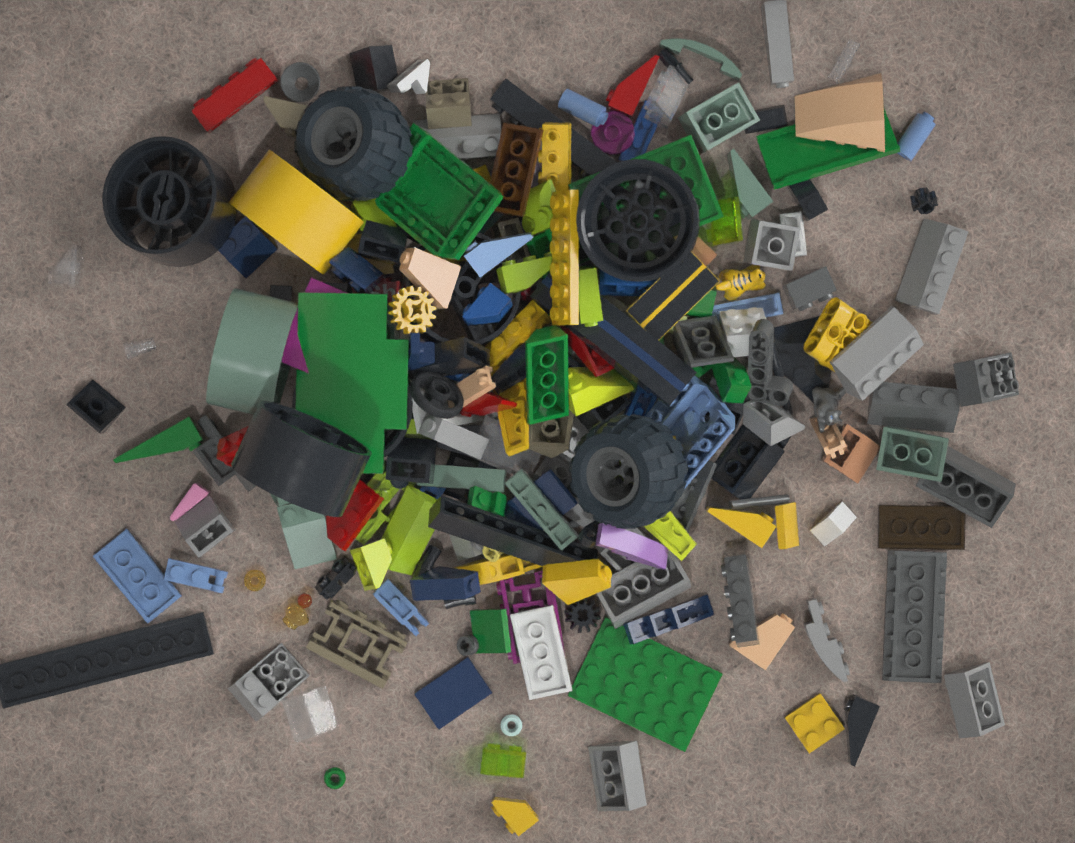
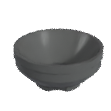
(294, 72)

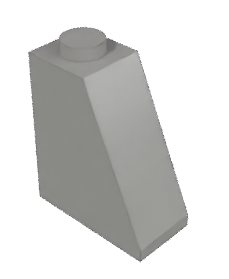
(453, 436)

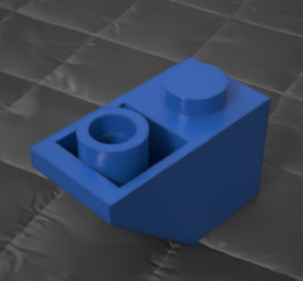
(488, 307)

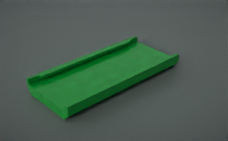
(799, 159)

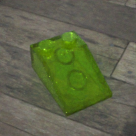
(728, 228)

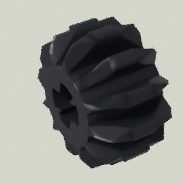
(575, 608)

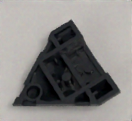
(796, 364)

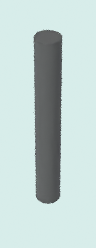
(760, 501)

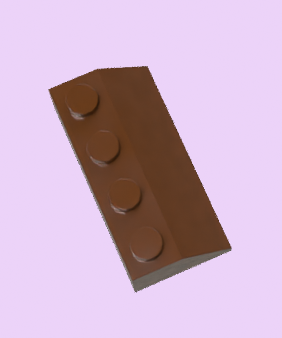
(515, 167)

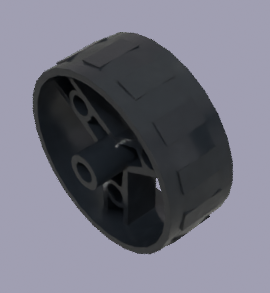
(463, 290)

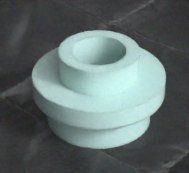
(511, 732)

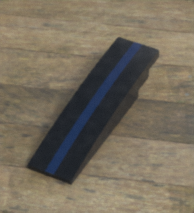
(628, 349)

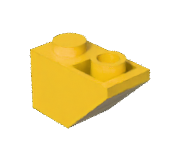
(516, 812)

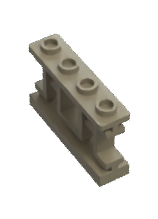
(348, 660)

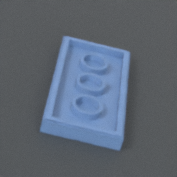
(137, 576)

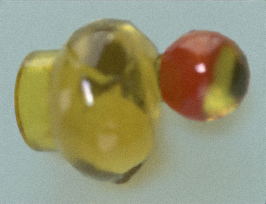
(295, 612)

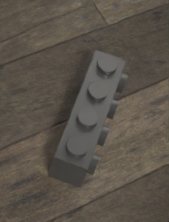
(741, 601)

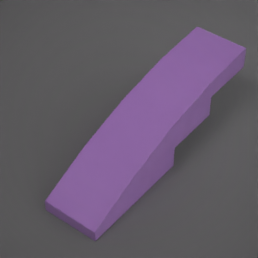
(632, 545)

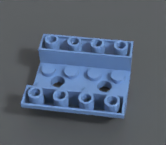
(687, 423)

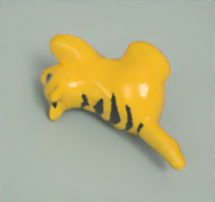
(737, 282)

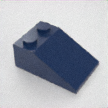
(552, 489)

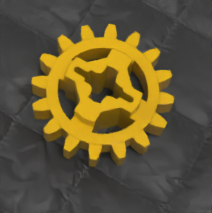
(403, 310)

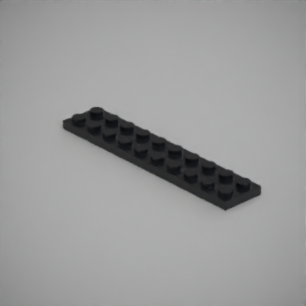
(104, 659)

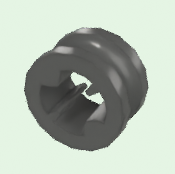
(461, 645)

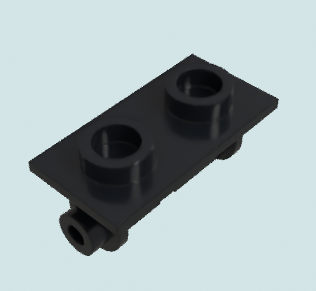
(341, 570)

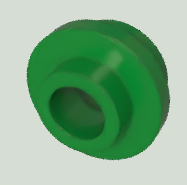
(331, 784)

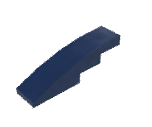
(668, 619)

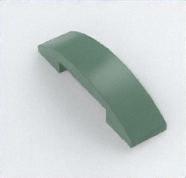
(728, 67)

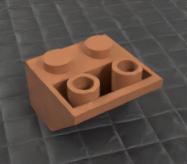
(857, 456)

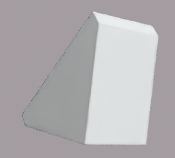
(833, 524)

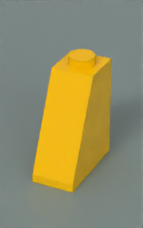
(576, 579)

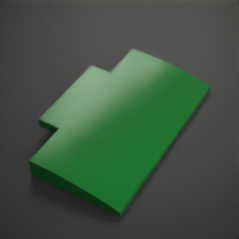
(353, 369)

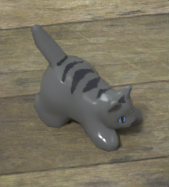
(826, 405)

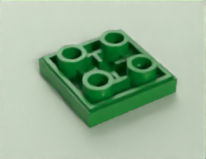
(491, 630)

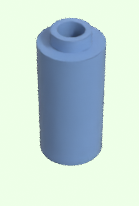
(583, 108)
(915, 135)

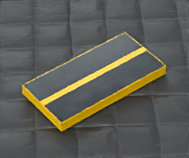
(672, 297)

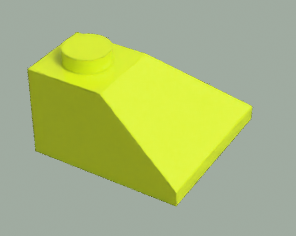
(372, 562)

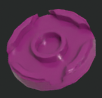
(614, 135)

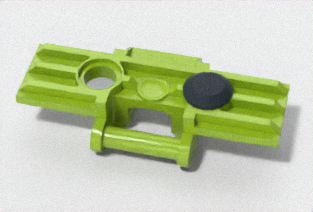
(387, 490)

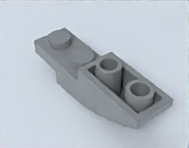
(827, 649)

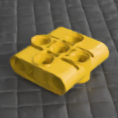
(834, 331)

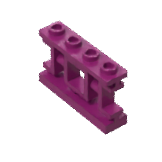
(527, 601)

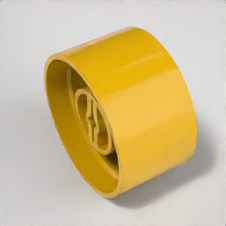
(296, 211)

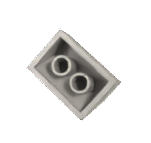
(974, 700)
(617, 776)

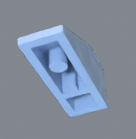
(493, 251)

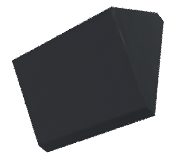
(374, 67)
(96, 406)

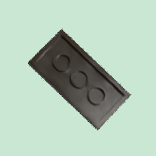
(920, 527)

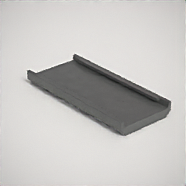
(914, 616)

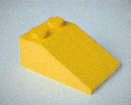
(749, 524)

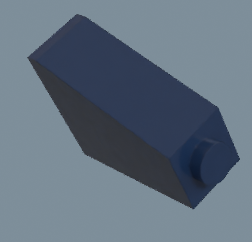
(445, 584)

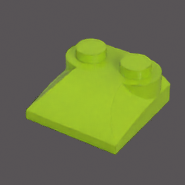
(538, 209)

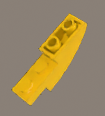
(504, 568)

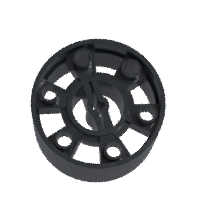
(169, 201)
(301, 459)

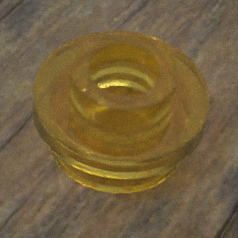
(257, 573)

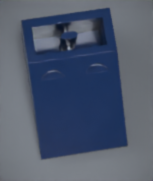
(360, 273)

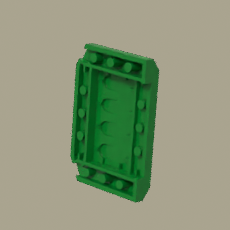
(439, 198)

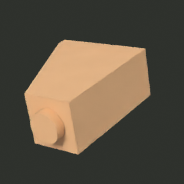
(430, 274)
(772, 636)

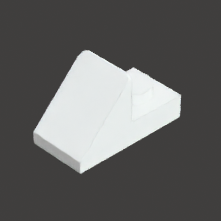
(414, 76)

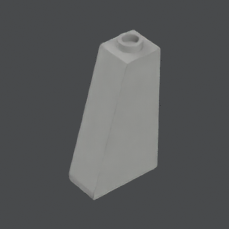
(777, 42)

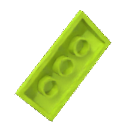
(409, 530)

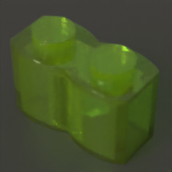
(503, 761)

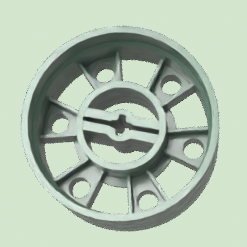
(250, 352)

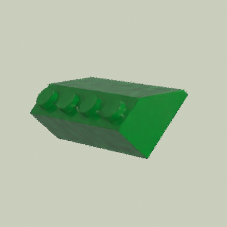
(547, 375)

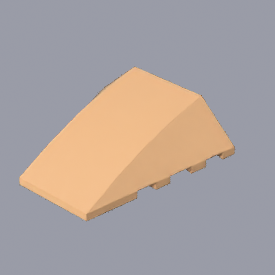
(844, 113)

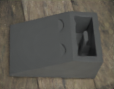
(986, 379)

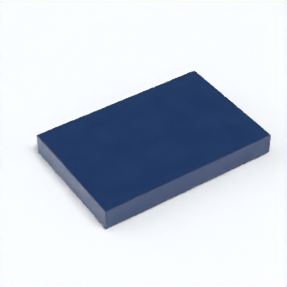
(453, 693)

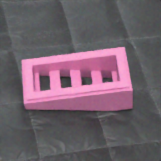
(193, 497)

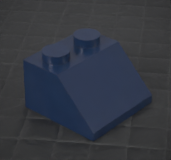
(247, 247)

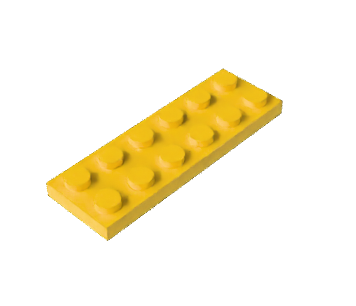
(565, 258)

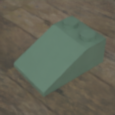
(719, 118)
(745, 185)
(912, 453)
(305, 536)

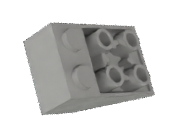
(268, 682)

